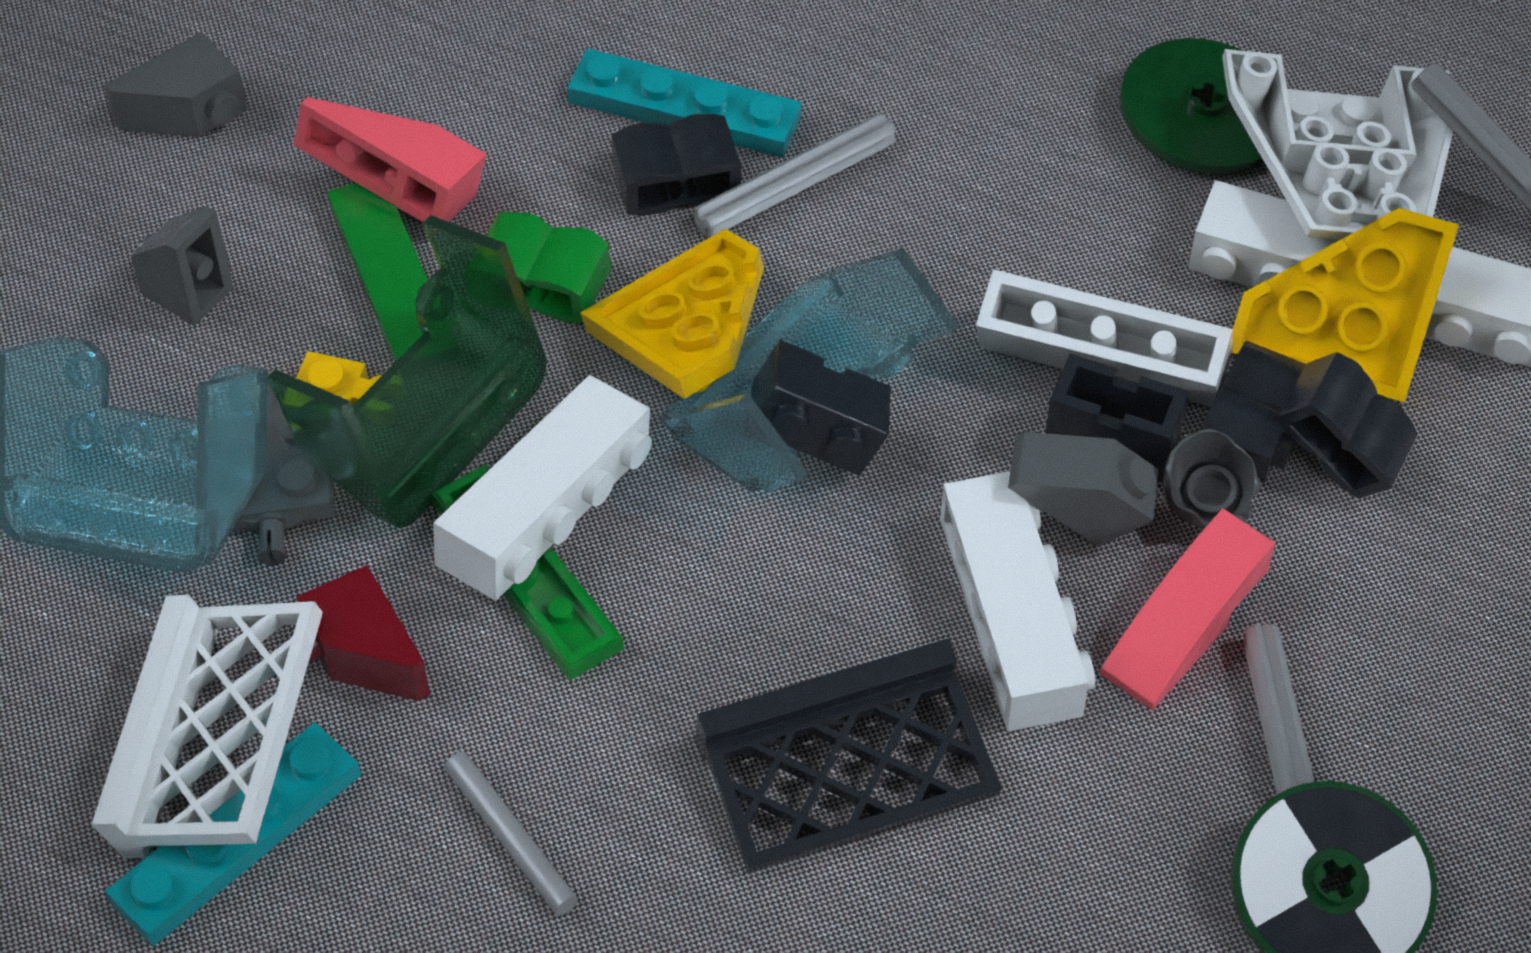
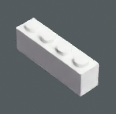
(1052, 321)
(542, 488)
(1016, 602)

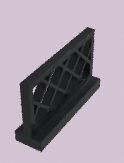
(829, 702)

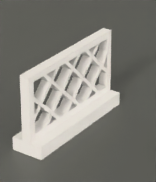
(163, 721)

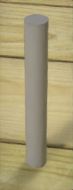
(511, 833)

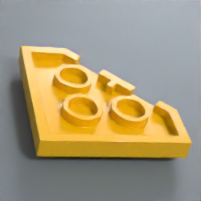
(1356, 298)
(686, 315)

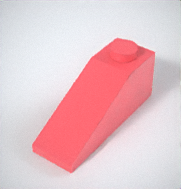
(393, 156)

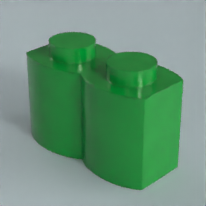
(555, 265)

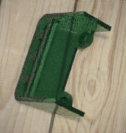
(440, 397)

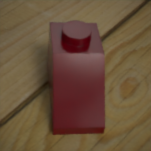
(364, 638)

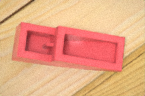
(1189, 609)

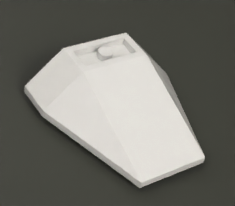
(1340, 154)

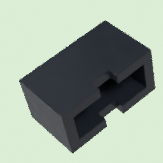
(1101, 405)
(822, 410)

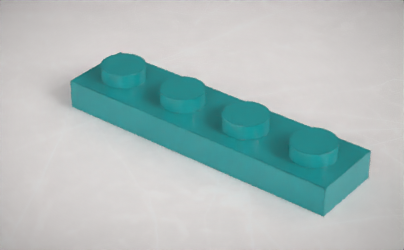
(667, 95)
(185, 877)

